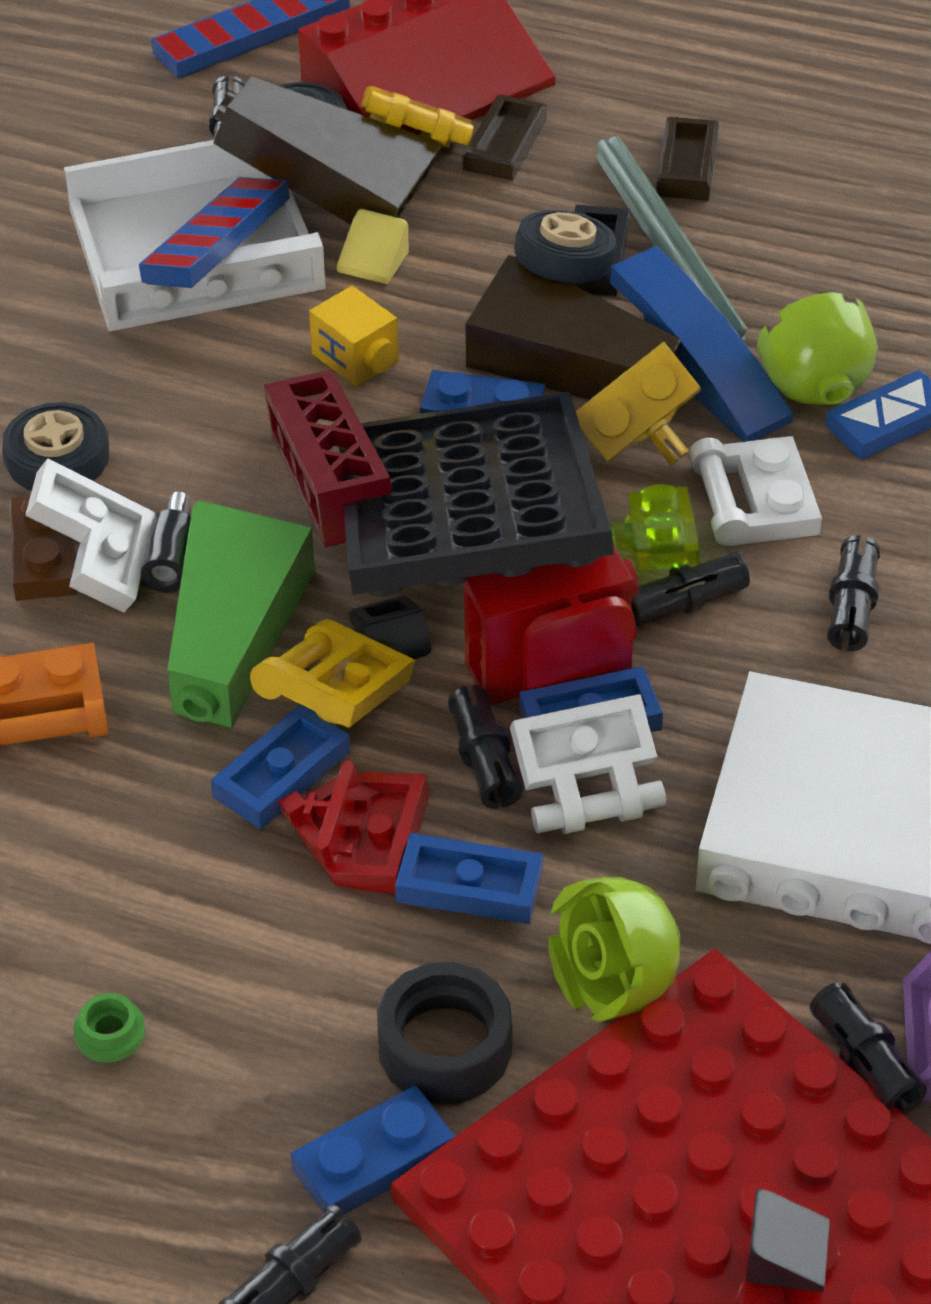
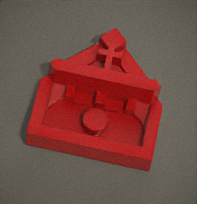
(360, 824)

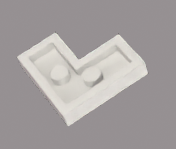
(107, 525)

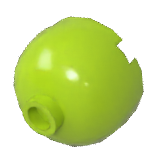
(819, 349)
(613, 946)

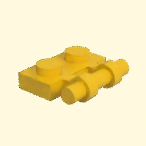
(433, 122)

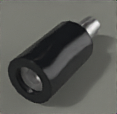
(167, 545)

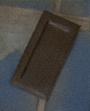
(505, 137)
(687, 158)

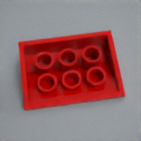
(429, 50)

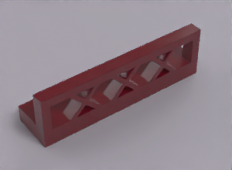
(307, 445)

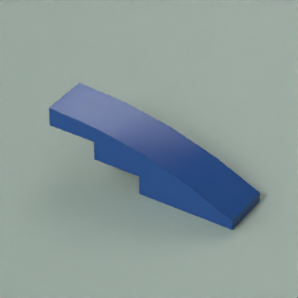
(715, 355)

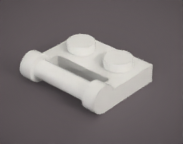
(773, 485)

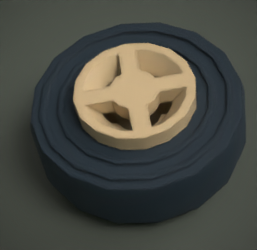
(565, 246)
(58, 433)

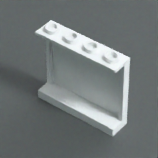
(141, 199)
(824, 808)

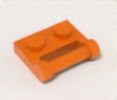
(51, 695)

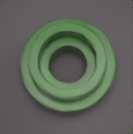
(107, 1013)

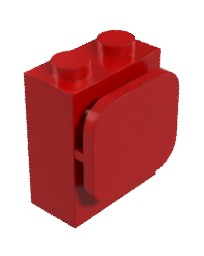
(549, 625)

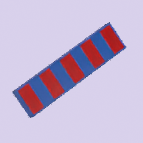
(237, 32)
(214, 232)

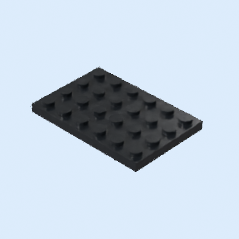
(477, 497)

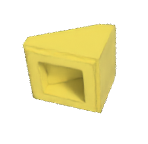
(374, 246)

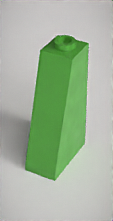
(232, 606)

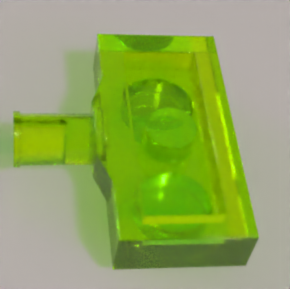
(659, 528)

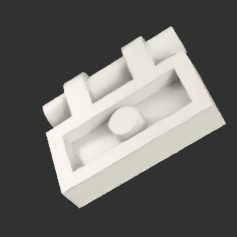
(584, 744)

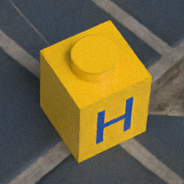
(354, 335)

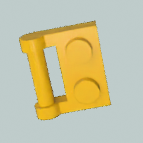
(347, 683)

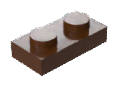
(40, 556)

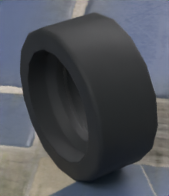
(439, 987)

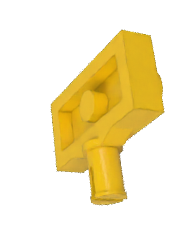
(640, 407)

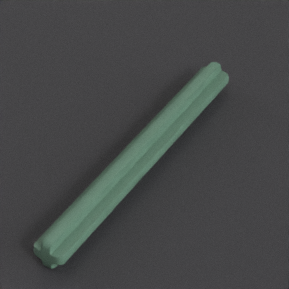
(660, 224)

